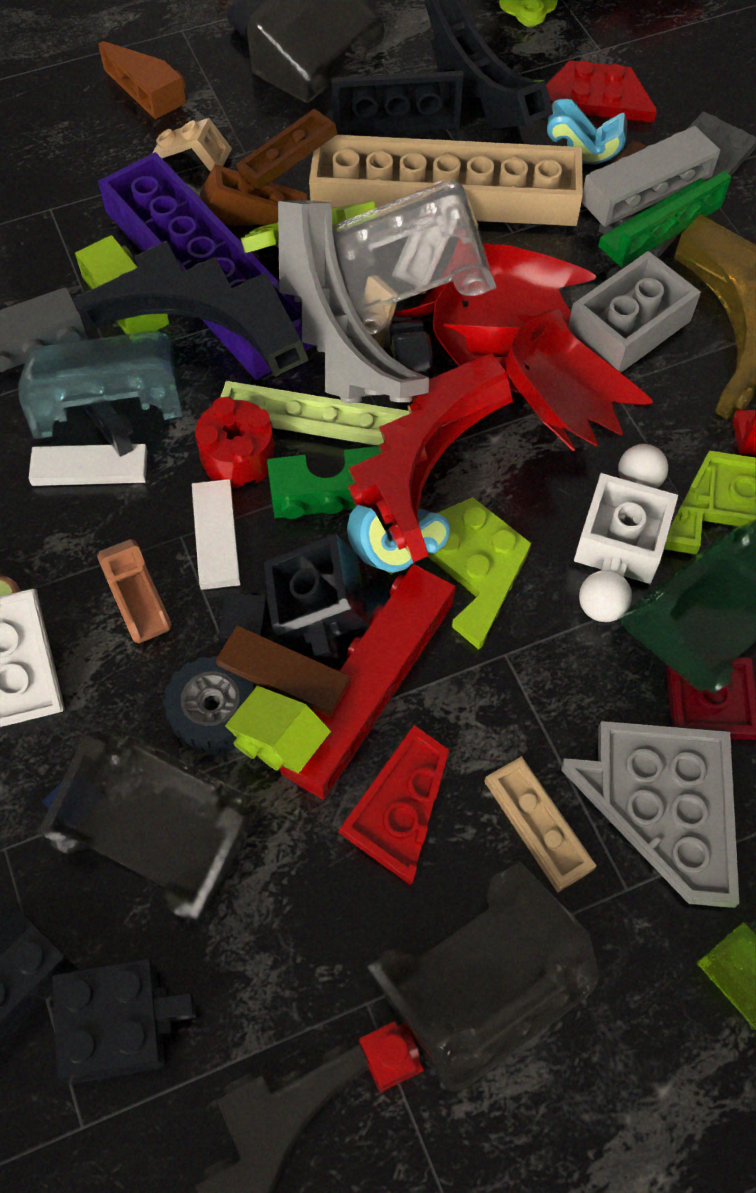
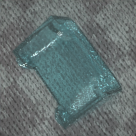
(96, 373)

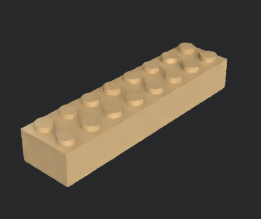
(499, 178)

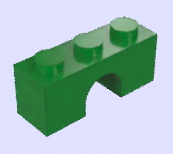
(301, 493)

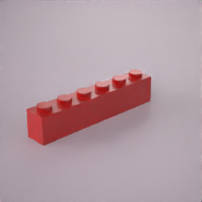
(376, 670)

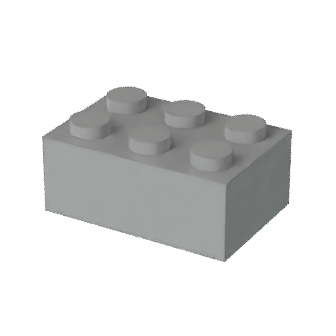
(633, 311)

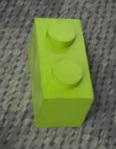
(277, 730)

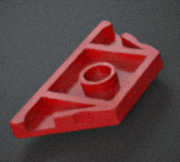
(602, 90)

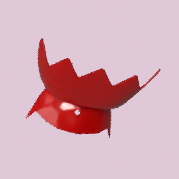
(525, 286)
(564, 376)

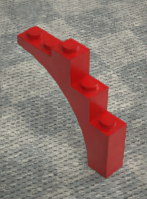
(413, 444)

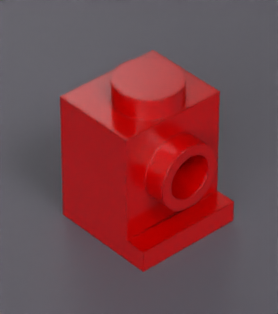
(391, 1055)

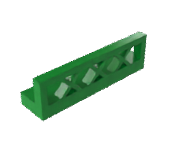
(664, 219)

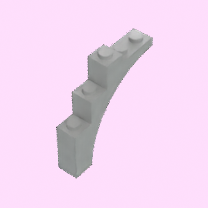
(311, 273)

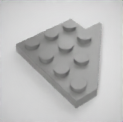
(671, 801)

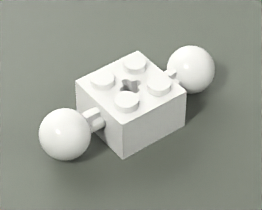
(625, 531)

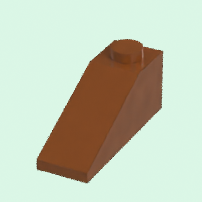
(144, 78)
(241, 203)

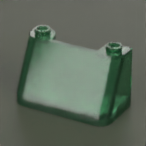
(703, 611)

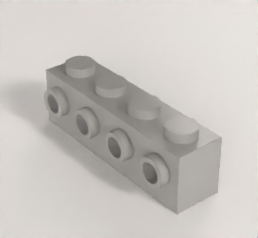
(649, 175)

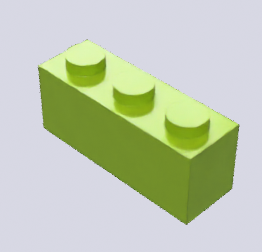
(107, 261)

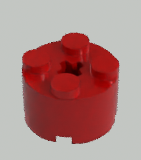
(235, 441)

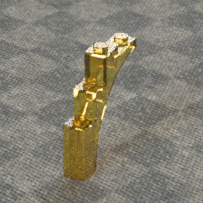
(729, 269)

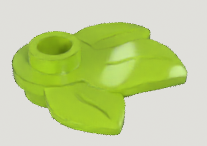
(528, 11)

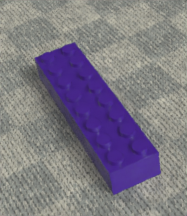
(159, 207)

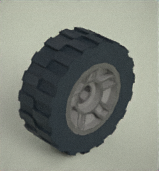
(188, 702)

